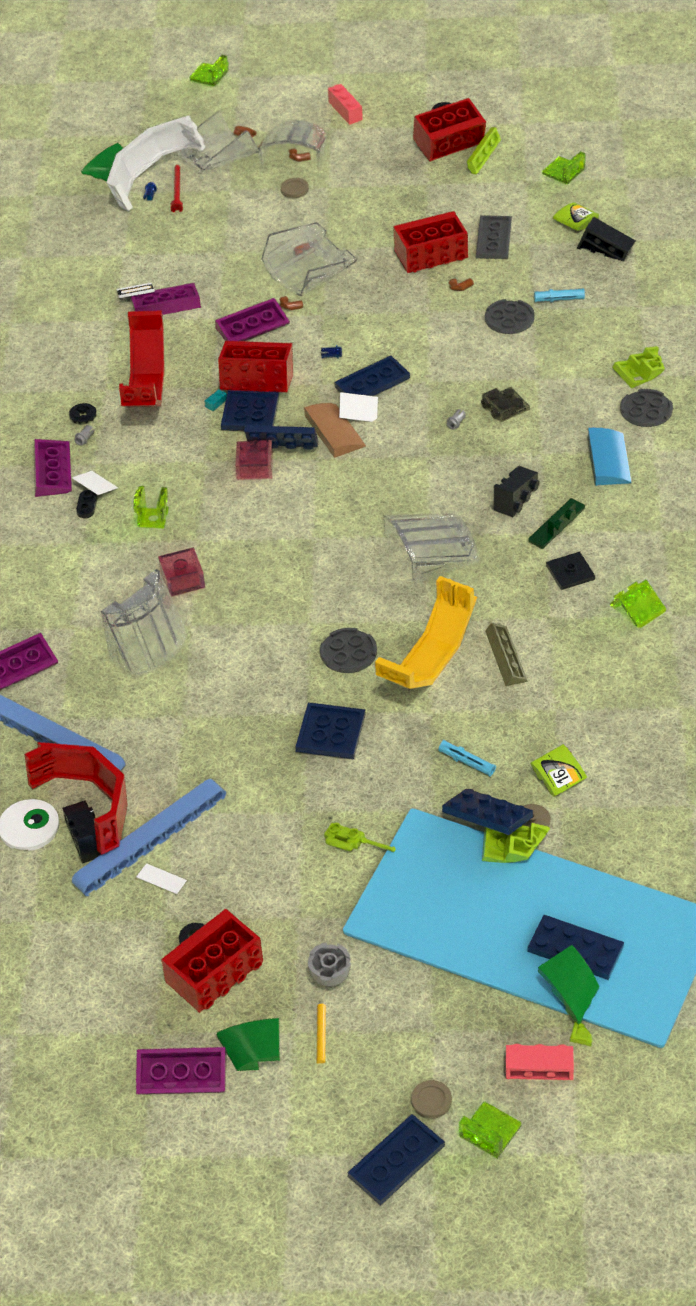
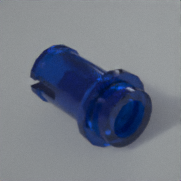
(150, 189)
(332, 352)

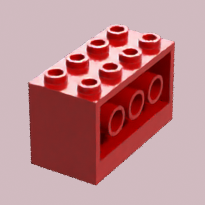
(448, 129)
(430, 241)
(256, 366)
(212, 960)

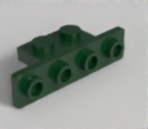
(556, 523)

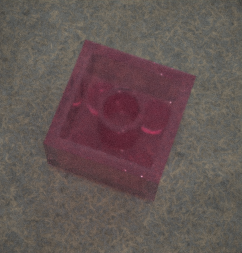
(254, 460)
(181, 571)

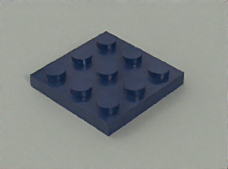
(249, 408)
(330, 730)

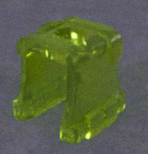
(144, 512)

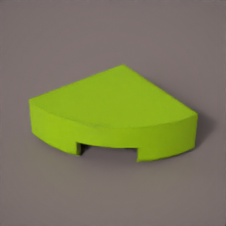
(581, 1035)

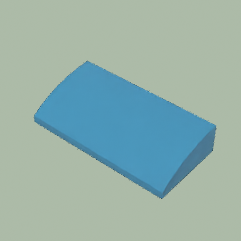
(608, 456)

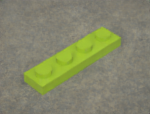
(483, 150)

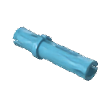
(559, 295)
(467, 758)

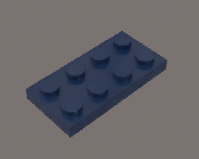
(374, 378)
(283, 436)
(487, 811)
(596, 949)
(396, 1159)

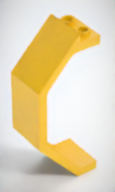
(439, 640)

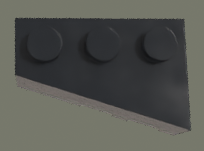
(606, 240)
(515, 491)
(82, 829)

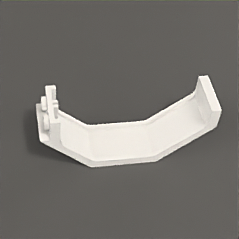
(147, 150)

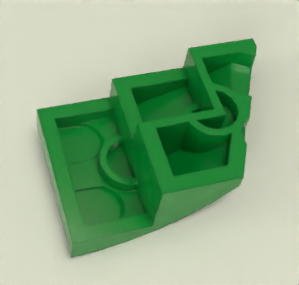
(102, 163)
(571, 981)
(252, 1043)

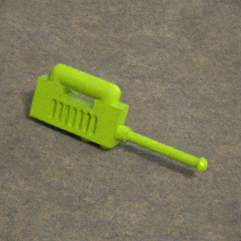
(349, 838)

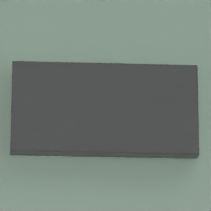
(493, 237)

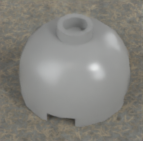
(329, 964)

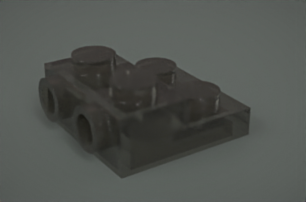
(504, 403)

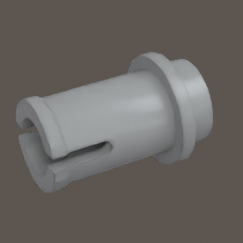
(454, 421)
(82, 437)

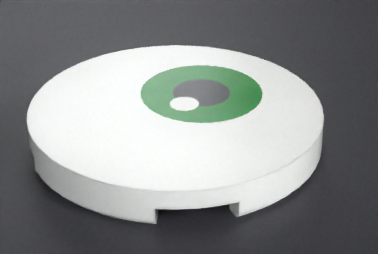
(29, 824)

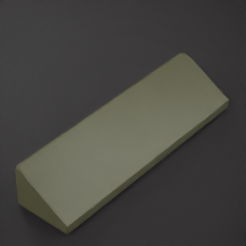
(503, 654)

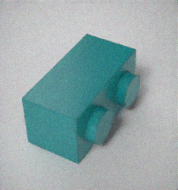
(215, 400)

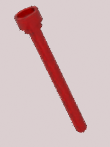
(176, 204)

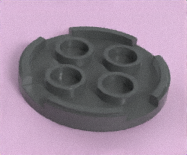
(509, 316)
(646, 408)
(348, 650)

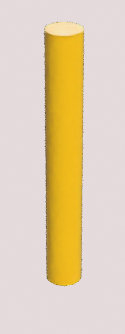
(321, 1033)

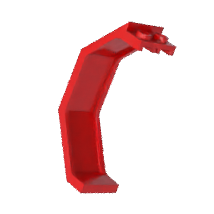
(146, 360)
(83, 764)

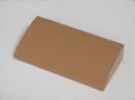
(334, 431)

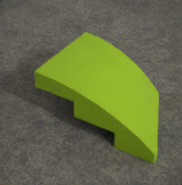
(644, 365)
(513, 847)

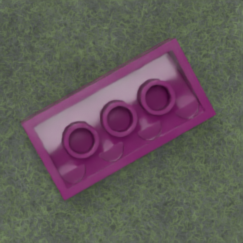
(168, 299)
(251, 321)
(52, 467)
(25, 660)
(181, 1070)

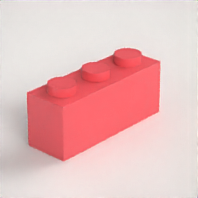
(345, 104)
(539, 1062)

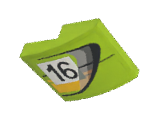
(575, 216)
(558, 770)

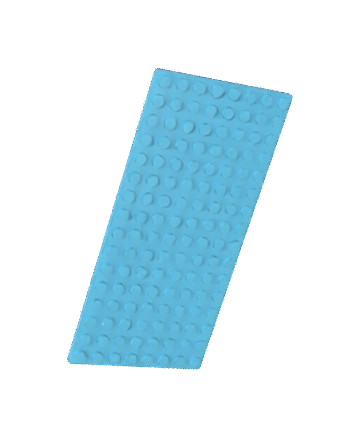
(479, 916)

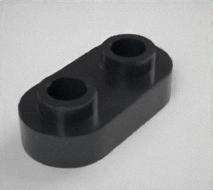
(86, 504)

